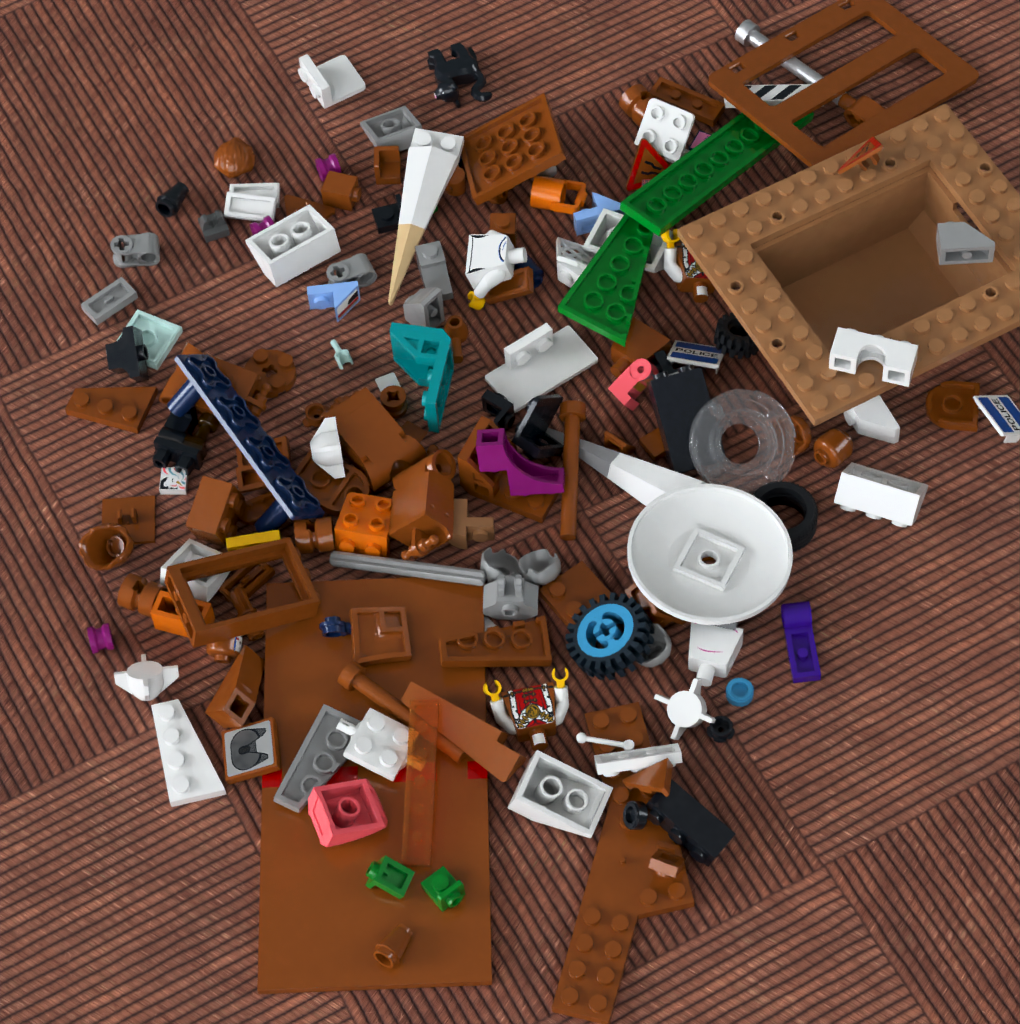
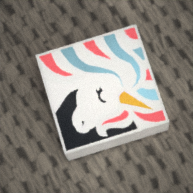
(173, 482)

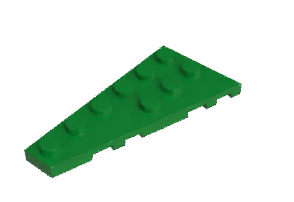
(611, 282)

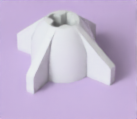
(327, 448)
(146, 678)
(686, 709)

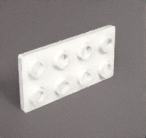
(540, 364)

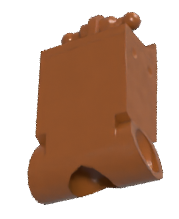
(242, 381)
(373, 438)
(424, 504)

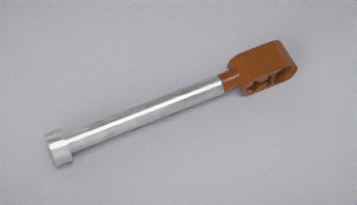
(855, 110)

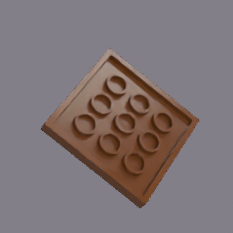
(511, 149)

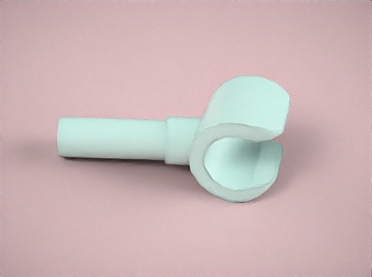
(341, 356)

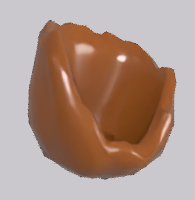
(106, 546)

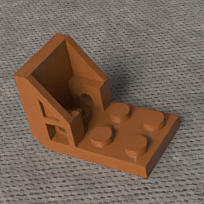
(494, 485)

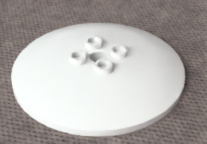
(714, 522)

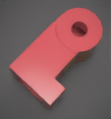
(633, 382)

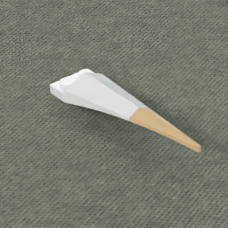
(428, 171)

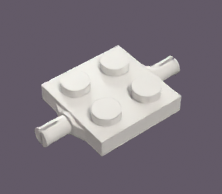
(377, 743)

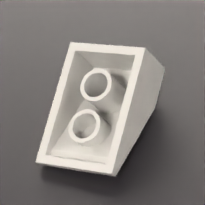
(560, 796)

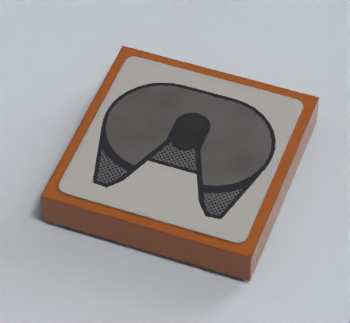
(251, 750)

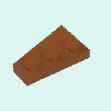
(113, 406)

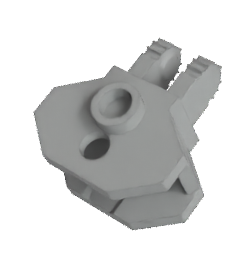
(510, 598)

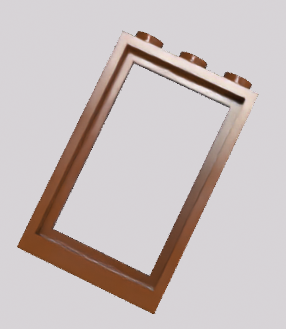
(189, 612)

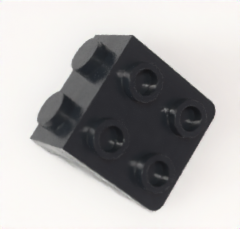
(531, 431)

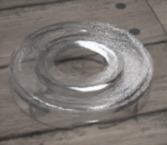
(765, 418)

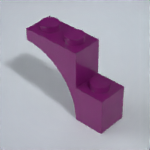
(524, 476)

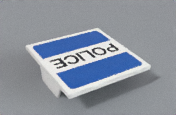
(695, 354)
(1002, 415)

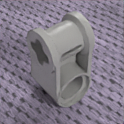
(138, 250)
(352, 269)

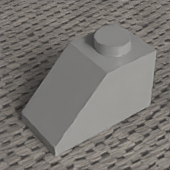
(962, 244)
(425, 308)

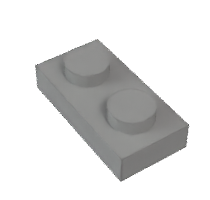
(109, 301)

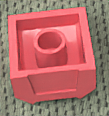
(345, 812)

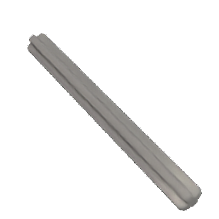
(407, 568)

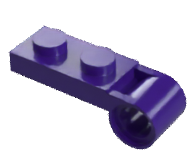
(800, 641)

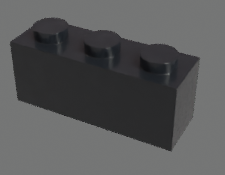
(689, 824)

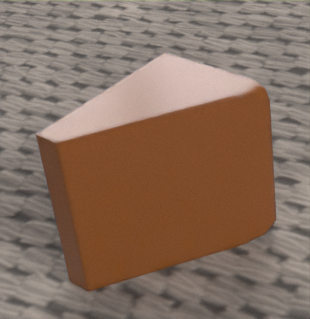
(617, 443)

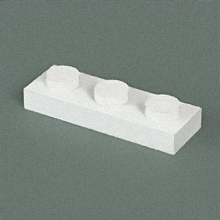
(636, 760)

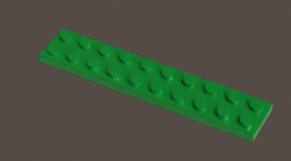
(701, 173)

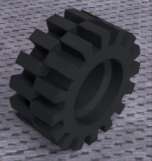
(727, 339)

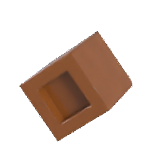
(387, 165)

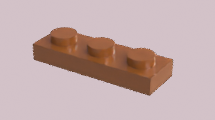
(703, 107)

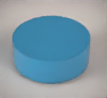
(739, 692)

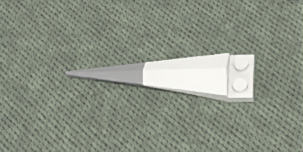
(635, 476)

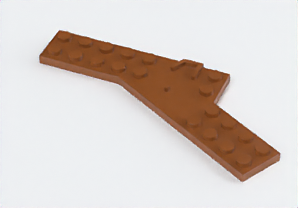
(618, 885)

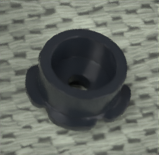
(724, 723)

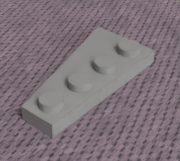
(316, 760)

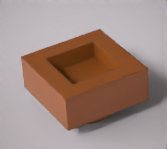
(666, 864)

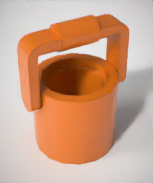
(550, 194)

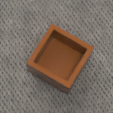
(215, 511)

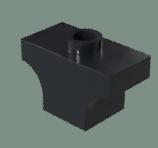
(129, 354)

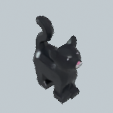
(457, 72)

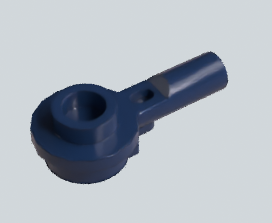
(334, 627)

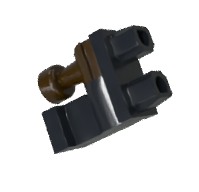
(178, 444)

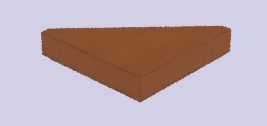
(652, 779)

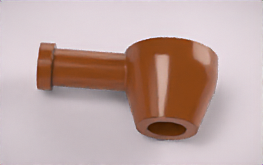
(458, 332)

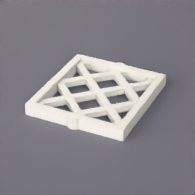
(569, 258)

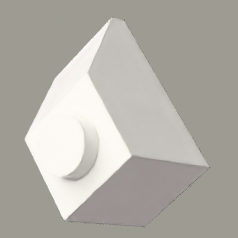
(874, 420)

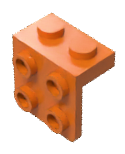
(364, 525)

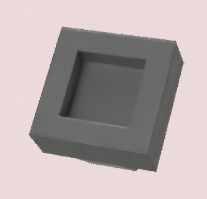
(213, 226)

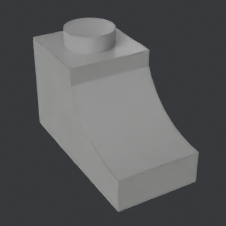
(433, 268)

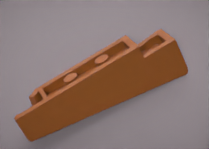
(471, 735)

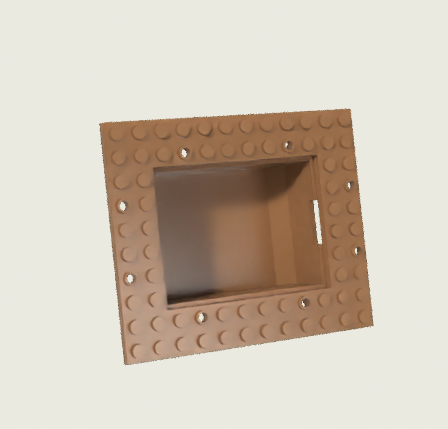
(866, 259)

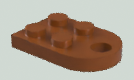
(331, 491)

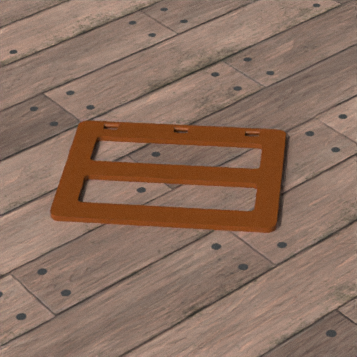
(779, 119)

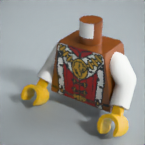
(685, 270)
(531, 711)

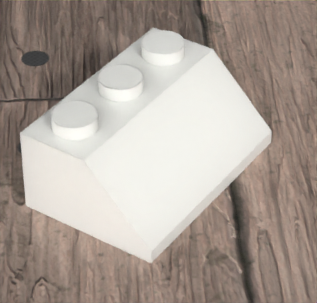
(605, 225)
(293, 245)
(880, 494)

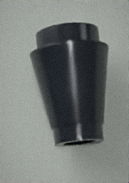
(171, 200)

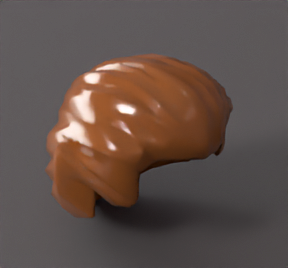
(234, 158)

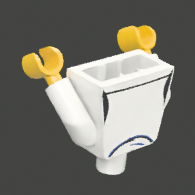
(489, 263)

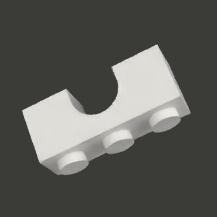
(854, 347)

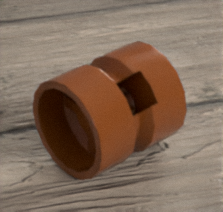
(634, 102)
(314, 535)
(139, 594)

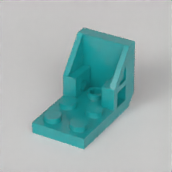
(429, 361)

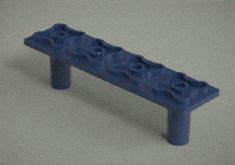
(245, 429)

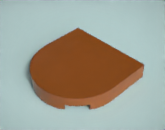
(953, 405)

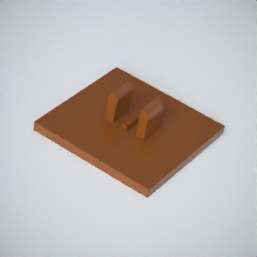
(133, 513)

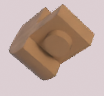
(470, 528)

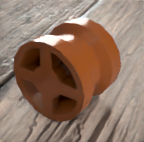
(393, 407)

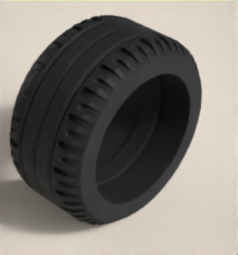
(798, 498)

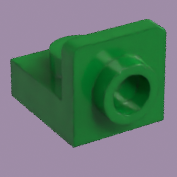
(389, 876)
(443, 889)

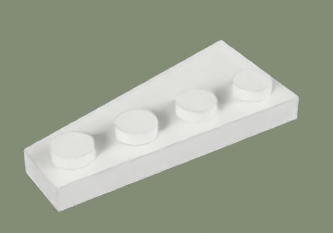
(184, 760)

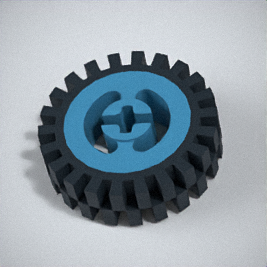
(619, 648)

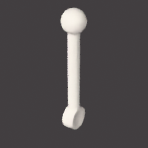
(626, 745)

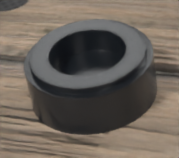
(635, 815)

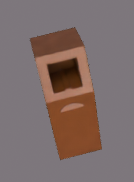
(238, 690)

